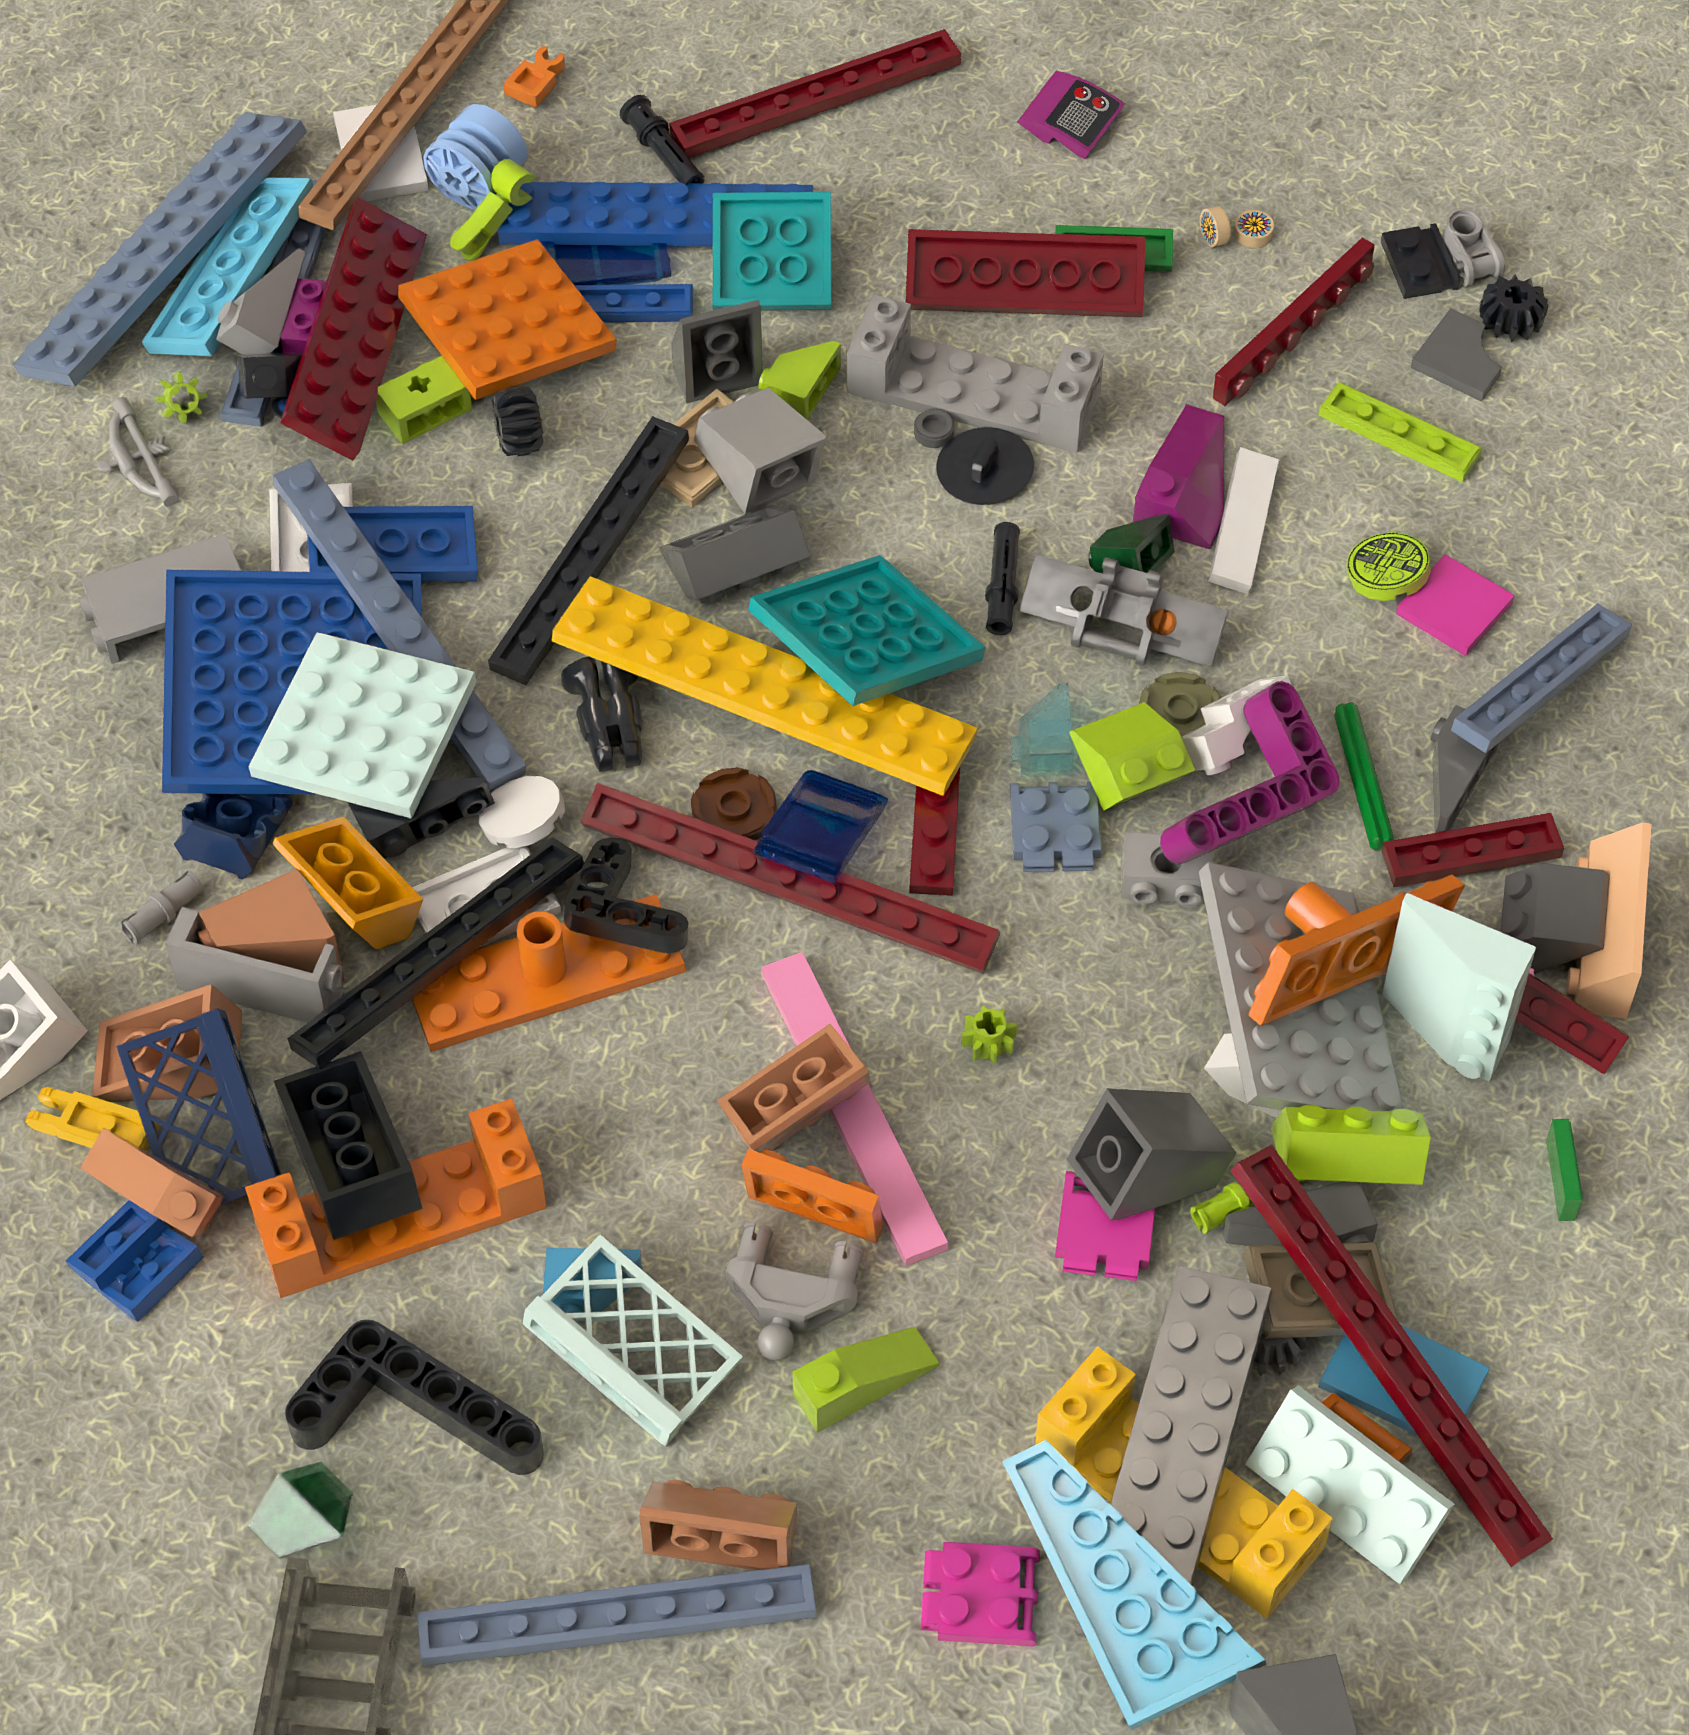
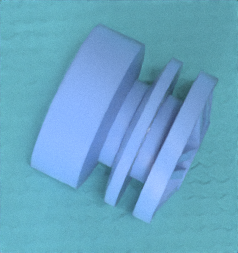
(468, 152)

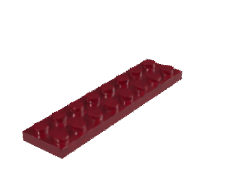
(353, 330)

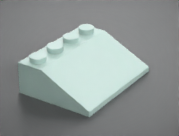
(1457, 984)

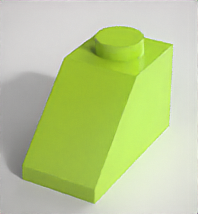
(803, 375)

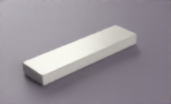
(1243, 520)

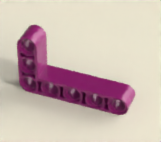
(1301, 779)

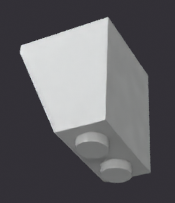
(760, 448)

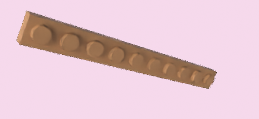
(398, 112)

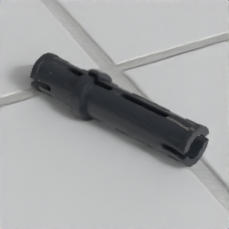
(1000, 613)

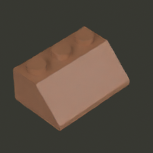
(794, 1090)
(718, 1526)

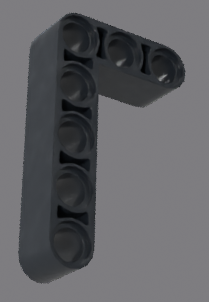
(417, 1392)

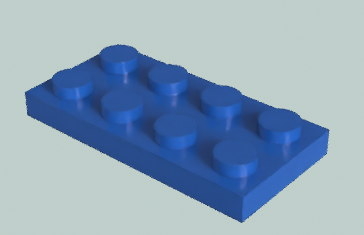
(415, 541)

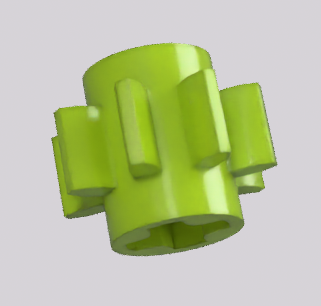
(189, 405)
(987, 1045)

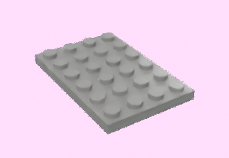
(1318, 1055)

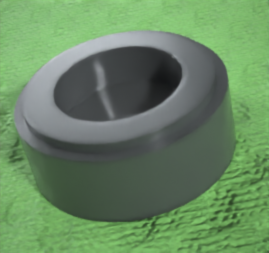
(933, 428)

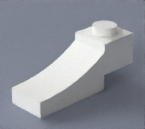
(1225, 729)

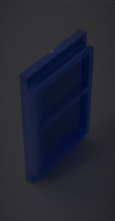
(611, 263)
(820, 825)

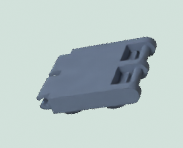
(1055, 825)

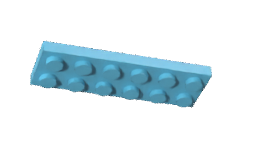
(227, 268)

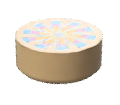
(1215, 226)
(1254, 228)

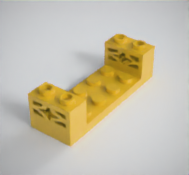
(1250, 1540)

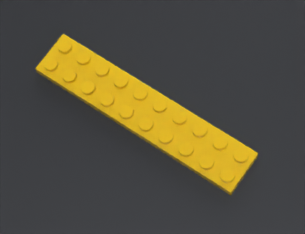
(762, 685)

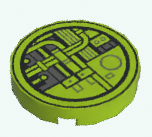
(1388, 566)

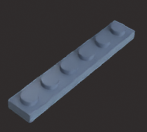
(1541, 678)

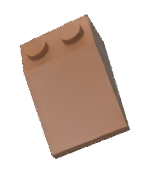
(109, 1076)

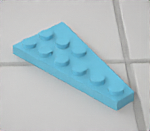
(1136, 1610)

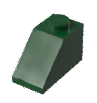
(1136, 545)

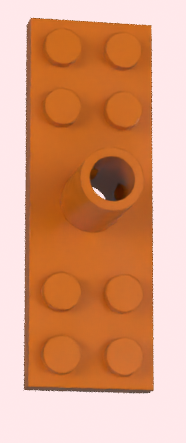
(1336, 947)
(534, 977)

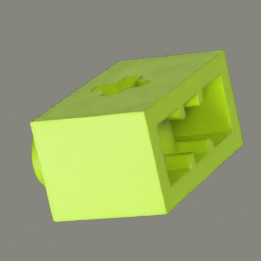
(422, 399)

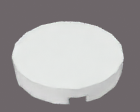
(522, 811)

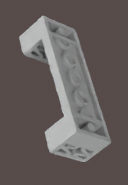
(971, 386)

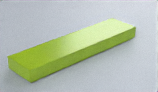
(1400, 431)

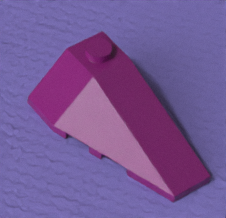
(1187, 478)

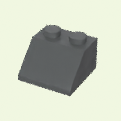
(1556, 911)

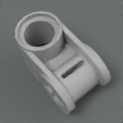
(1472, 247)

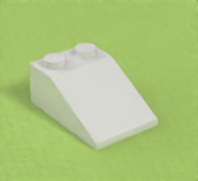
(34, 1027)

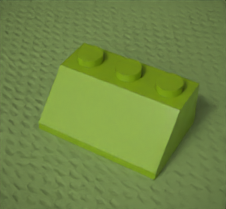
(1353, 1144)

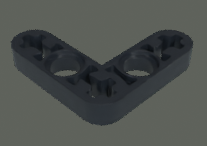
(588, 905)

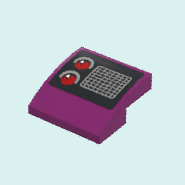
(1071, 113)

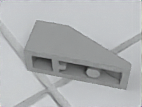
(257, 316)

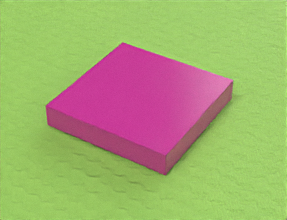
(1456, 605)

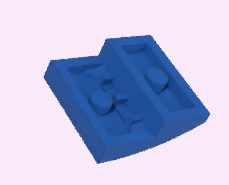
(134, 1260)

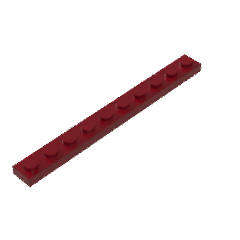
(846, 900)
(1392, 1356)

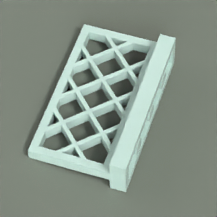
(604, 1369)

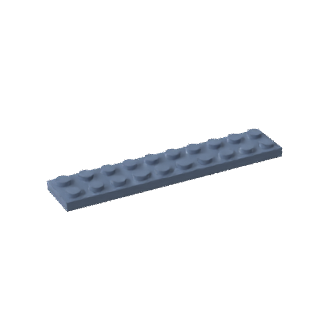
(159, 249)

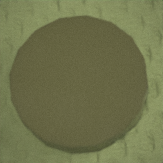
(1188, 697)

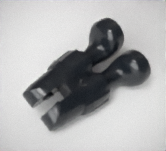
(606, 722)

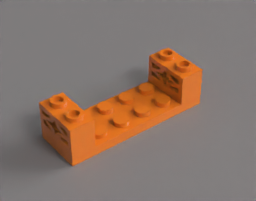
(459, 1192)

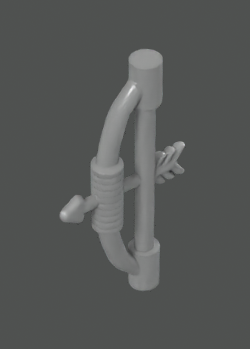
(125, 460)

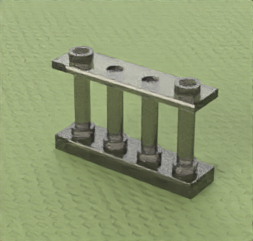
(294, 1636)

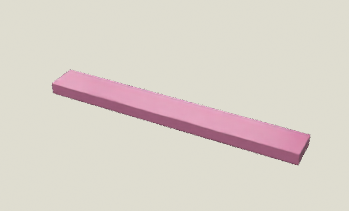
(860, 1120)

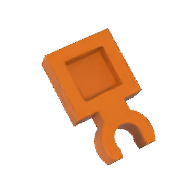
(535, 80)

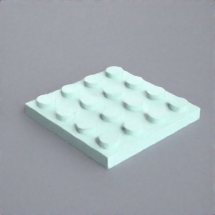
(363, 725)

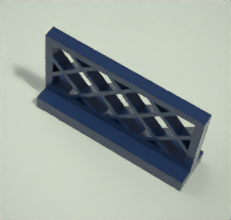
(233, 1090)

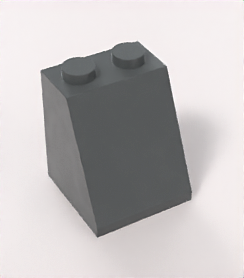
(1148, 1151)
(1293, 1699)

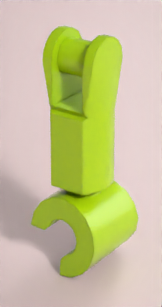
(493, 210)

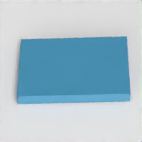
(1356, 1383)

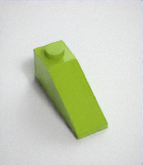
(860, 1375)

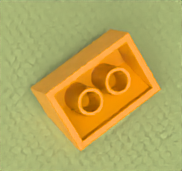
(354, 880)

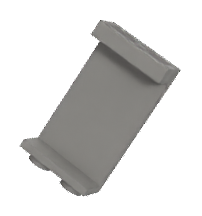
(133, 596)
(252, 980)

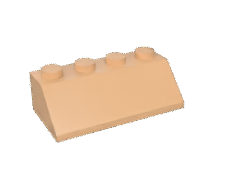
(1609, 977)

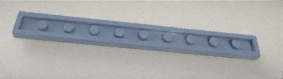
(391, 612)

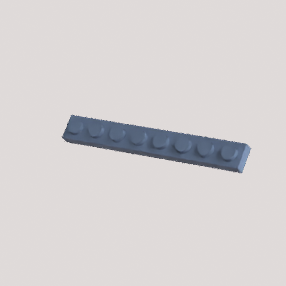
(616, 1615)

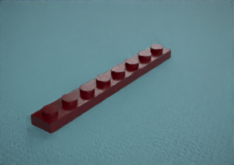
(815, 93)

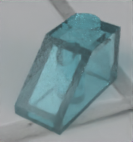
(1044, 737)

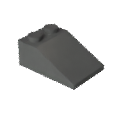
(718, 351)

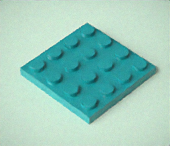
(866, 629)

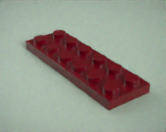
(1025, 273)

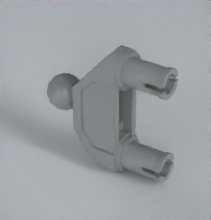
(788, 1298)

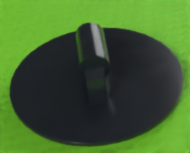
(985, 466)

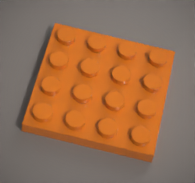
(506, 318)

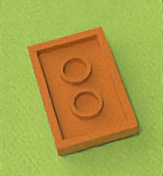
(813, 1194)

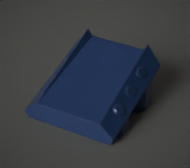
(231, 829)

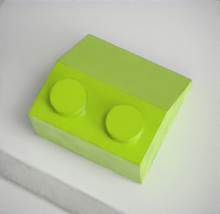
(1131, 754)

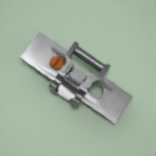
(1129, 597)

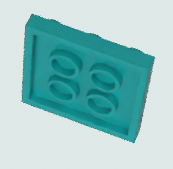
(772, 250)

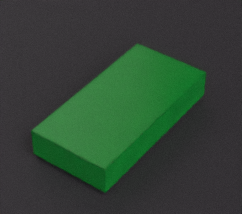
(1564, 1169)

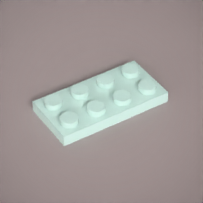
(1367, 1492)

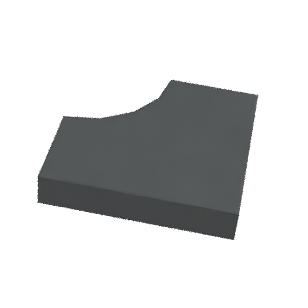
(1456, 356)

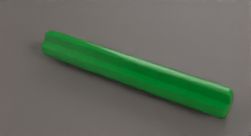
(1363, 775)

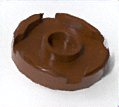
(734, 814)

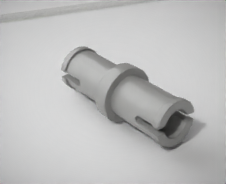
(161, 907)

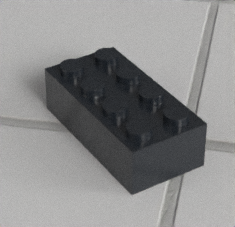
(348, 1145)

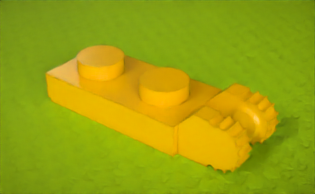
(85, 1118)

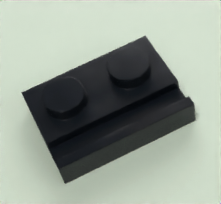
(1419, 261)

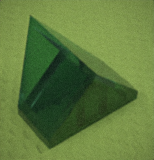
(302, 1510)

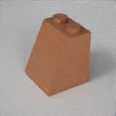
(271, 924)

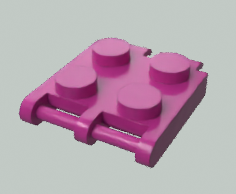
(1090, 1237)
(980, 1593)

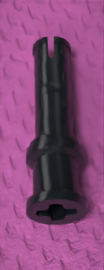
(653, 133)

